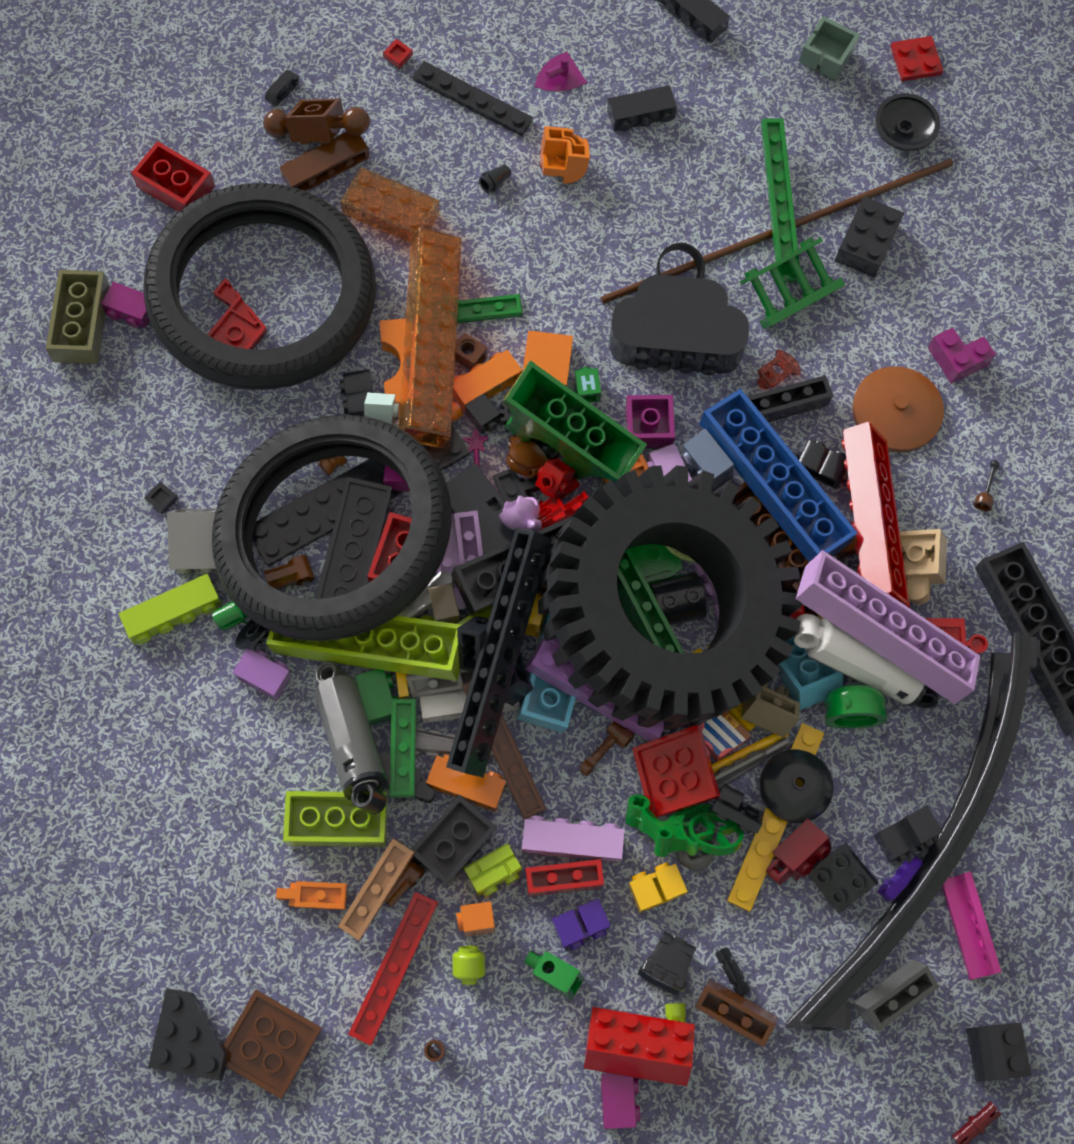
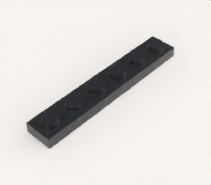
(473, 98)

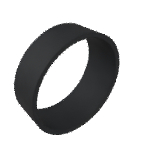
(691, 250)

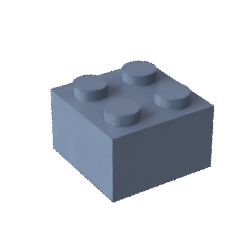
(705, 454)

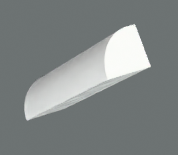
(448, 706)

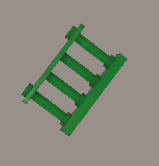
(809, 294)

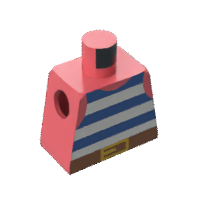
(723, 735)

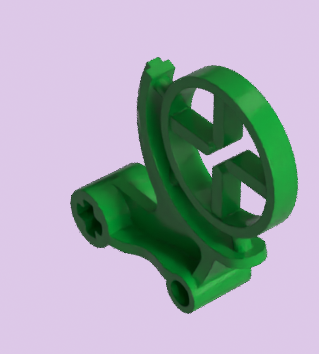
(670, 835)

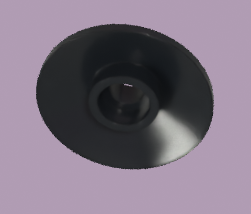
(250, 635)

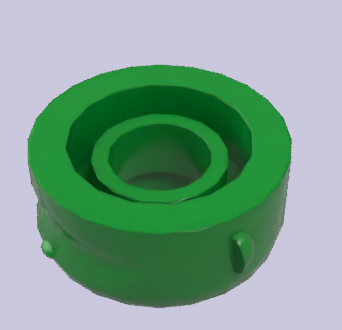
(855, 707)

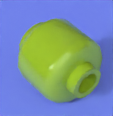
(468, 964)

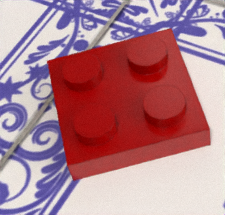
(916, 58)

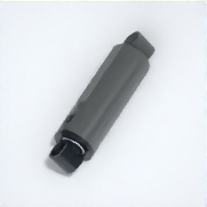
(350, 739)

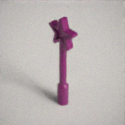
(476, 444)

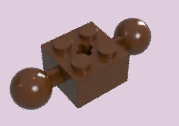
(316, 121)

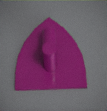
(560, 74)

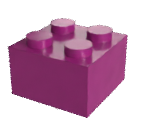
(651, 419)

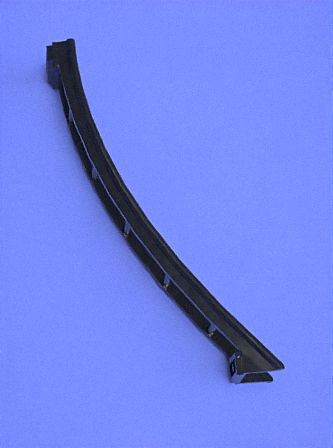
(1008, 682)

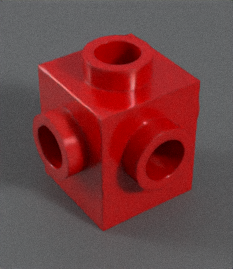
(554, 478)

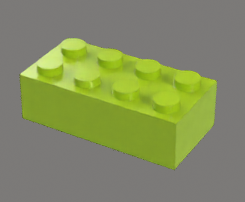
(331, 820)

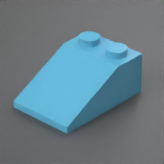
(807, 678)

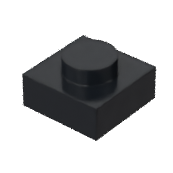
(161, 498)

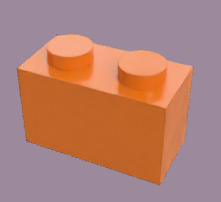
(476, 919)

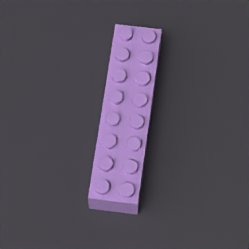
(888, 627)

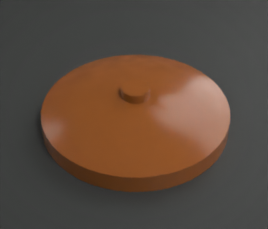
(900, 406)

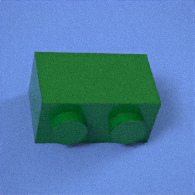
(376, 695)

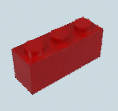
(564, 878)

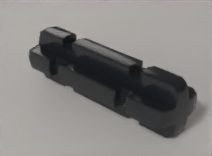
(733, 971)

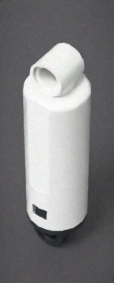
(854, 659)

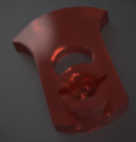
(770, 377)

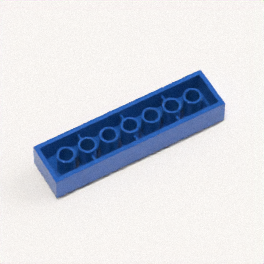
(777, 477)

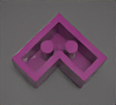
(960, 359)

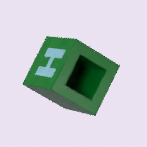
(588, 384)

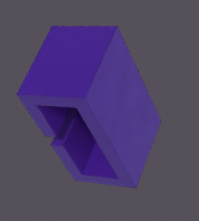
(584, 922)

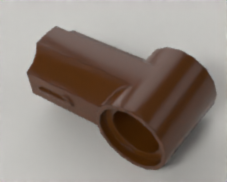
(294, 572)
(406, 881)

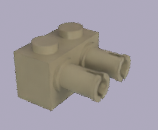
(772, 710)

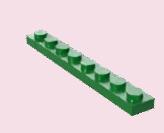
(779, 193)

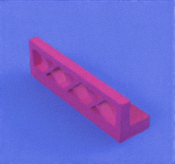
(970, 926)

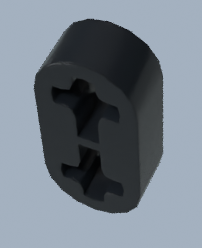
(281, 88)

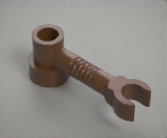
(618, 735)

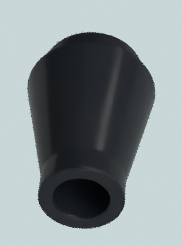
(494, 178)

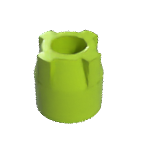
(675, 1012)

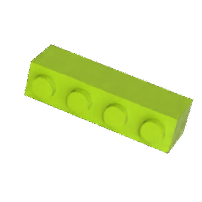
(170, 609)

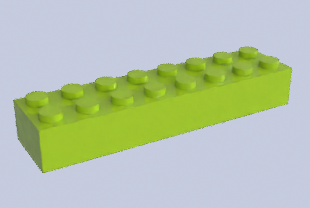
(397, 646)

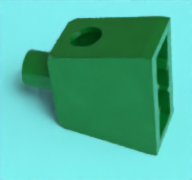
(563, 979)

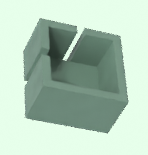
(829, 48)

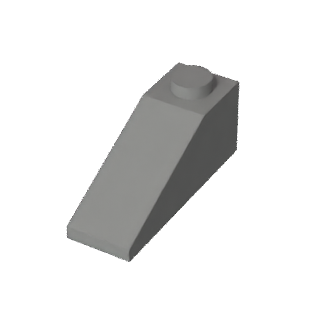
(428, 685)

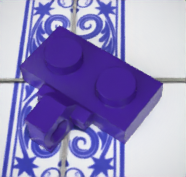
(905, 872)

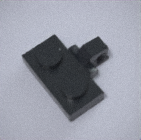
(511, 486)

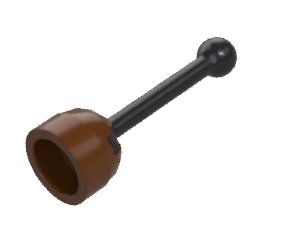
(984, 497)

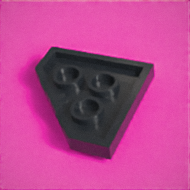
(186, 1039)

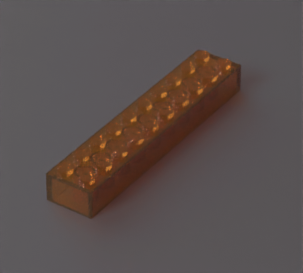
(430, 337)

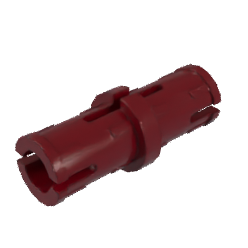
(976, 1124)

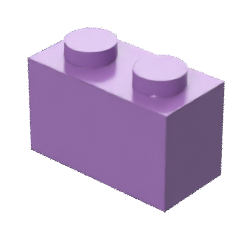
(262, 673)

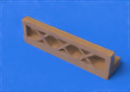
(376, 889)

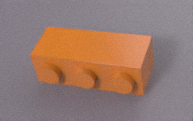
(486, 378)
(476, 790)

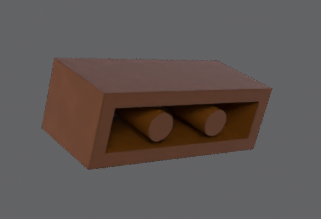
(736, 1012)

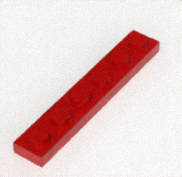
(393, 969)

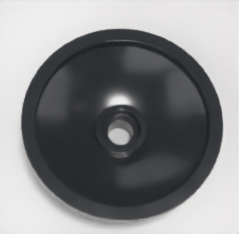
(908, 113)
(787, 799)

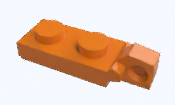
(315, 895)

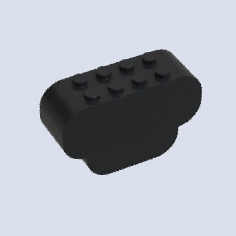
(679, 327)

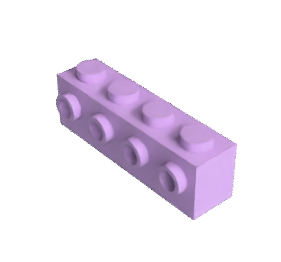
(573, 840)

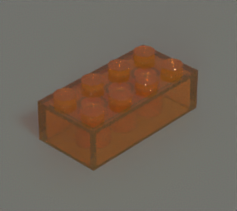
(389, 205)

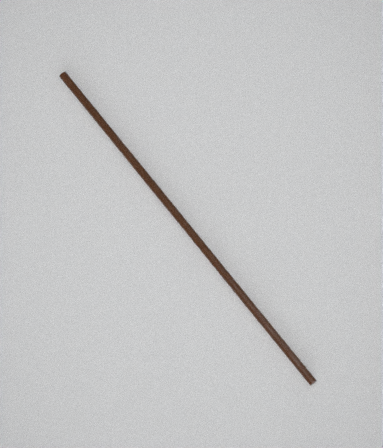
(798, 222)

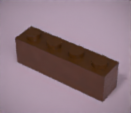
(324, 162)

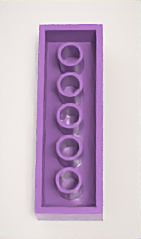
(546, 669)

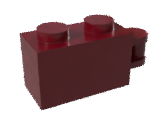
(799, 853)

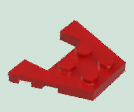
(239, 324)
(555, 511)

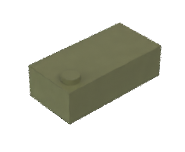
(77, 317)

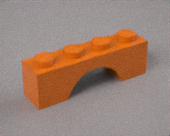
(392, 341)

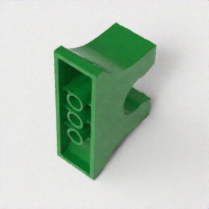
(571, 425)

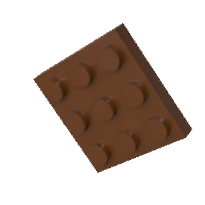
(270, 1044)

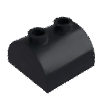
(680, 597)

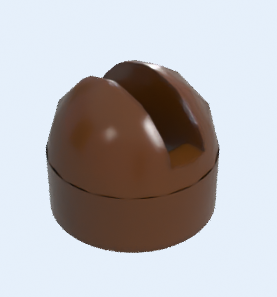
(431, 1054)

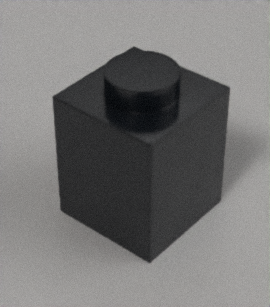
(483, 414)

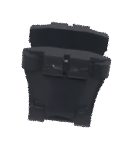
(668, 964)

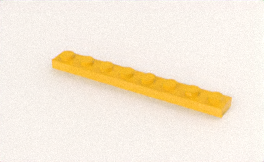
(766, 841)

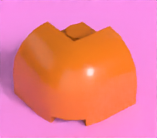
(564, 154)

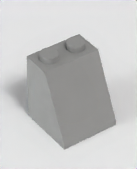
(190, 540)

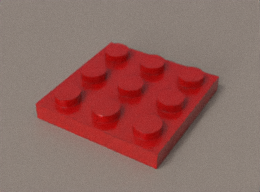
(676, 771)

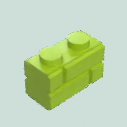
(493, 870)

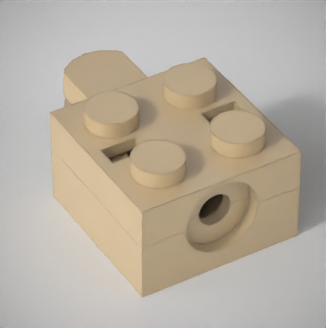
(923, 561)

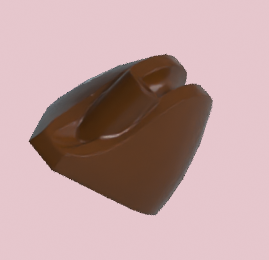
(525, 457)

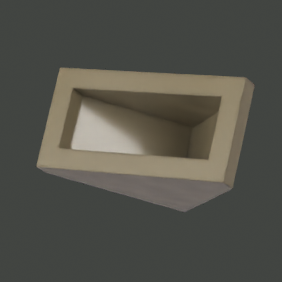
(444, 604)

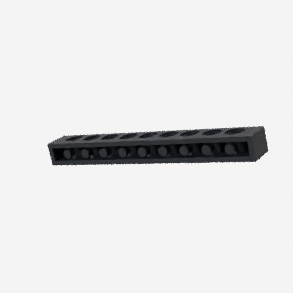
(499, 652)

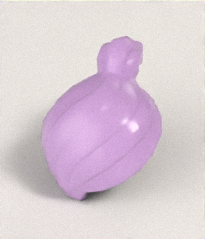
(521, 514)

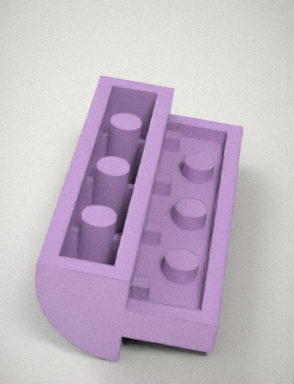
(462, 546)

